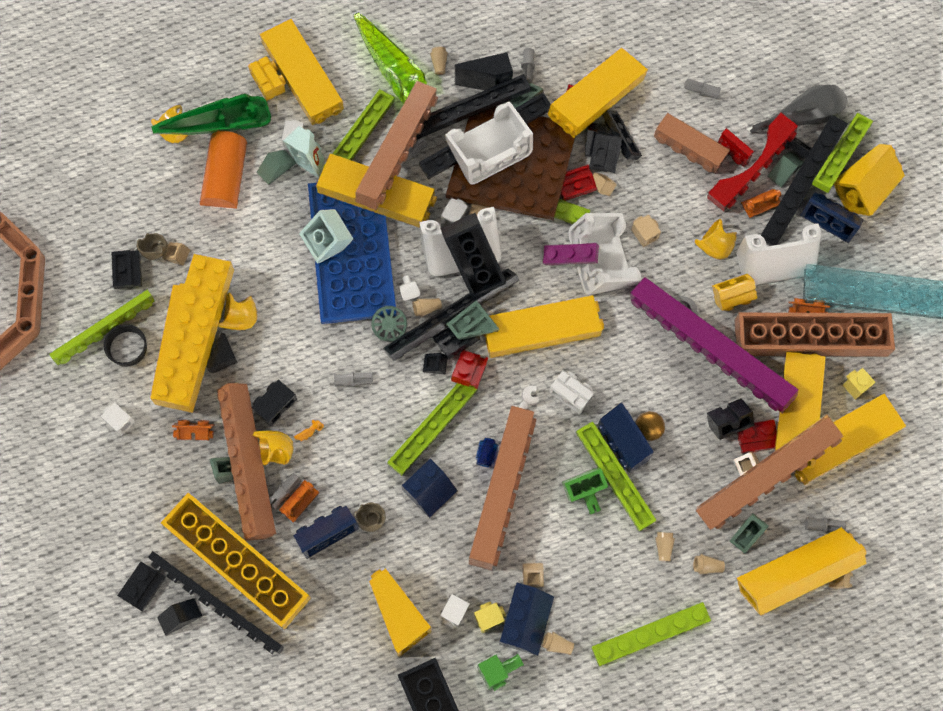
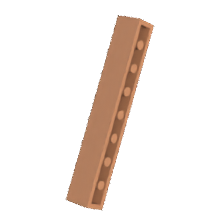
(396, 146)
(246, 462)
(769, 472)

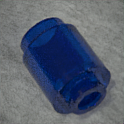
(486, 452)

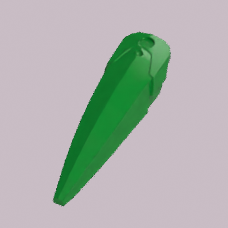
(227, 114)

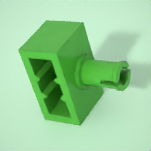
(585, 486)
(496, 672)

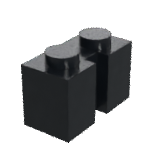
(274, 402)
(731, 419)

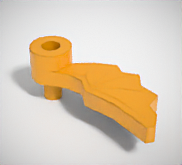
(308, 432)

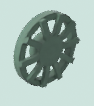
(389, 323)

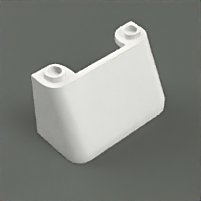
(492, 144)
(436, 251)
(778, 261)
(612, 268)

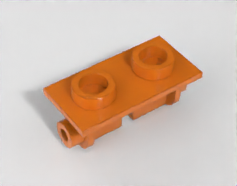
(761, 202)
(801, 306)
(185, 430)
(299, 501)

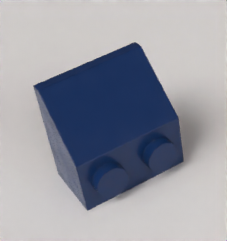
(429, 488)

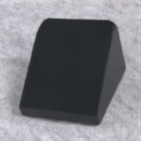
(435, 363)

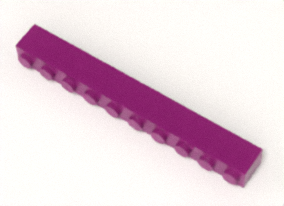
(714, 345)

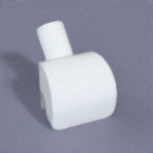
(409, 289)
(526, 397)

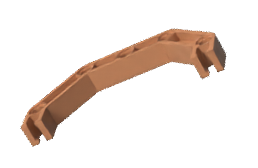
(28, 306)

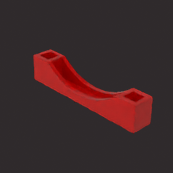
(728, 189)

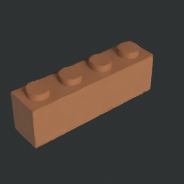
(691, 143)

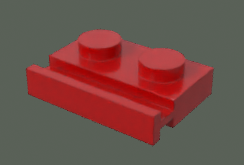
(738, 150)
(578, 183)
(469, 369)
(758, 437)

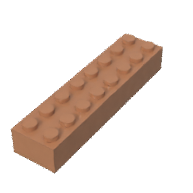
(815, 334)
(500, 491)

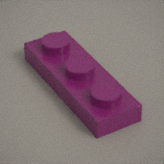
(571, 254)

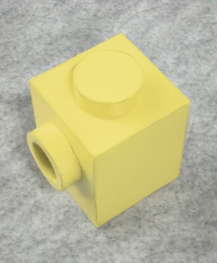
(858, 383)
(489, 616)

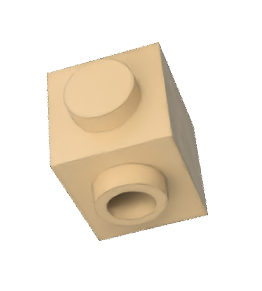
(646, 230)

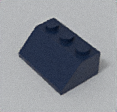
(832, 217)
(625, 438)
(326, 531)
(526, 619)

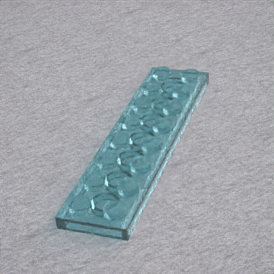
(873, 291)

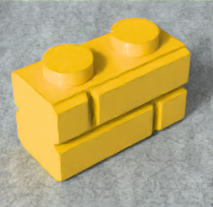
(266, 78)
(734, 292)

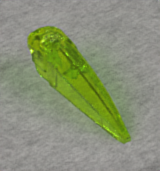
(392, 62)

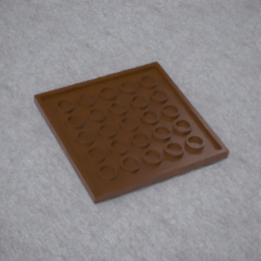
(527, 186)

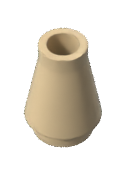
(439, 59)
(425, 306)
(664, 545)
(705, 565)
(555, 643)

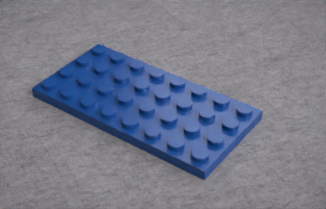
(360, 276)

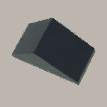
(590, 136)
(221, 356)
(179, 615)

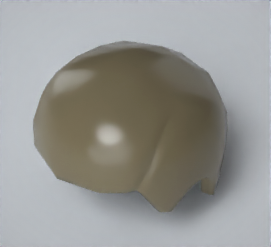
(152, 246)
(370, 517)

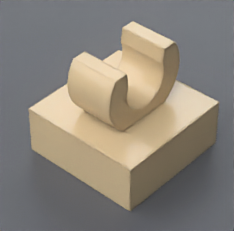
(841, 582)

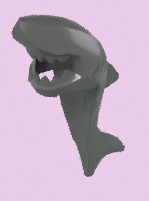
(811, 107)

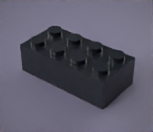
(473, 255)
(427, 688)

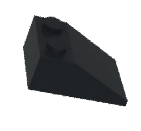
(484, 72)

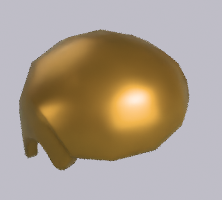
(651, 425)

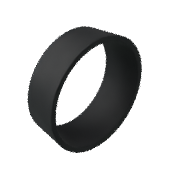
(117, 331)

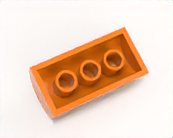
(223, 170)

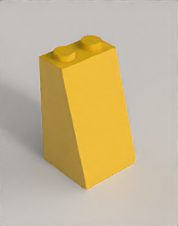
(869, 180)
(400, 615)

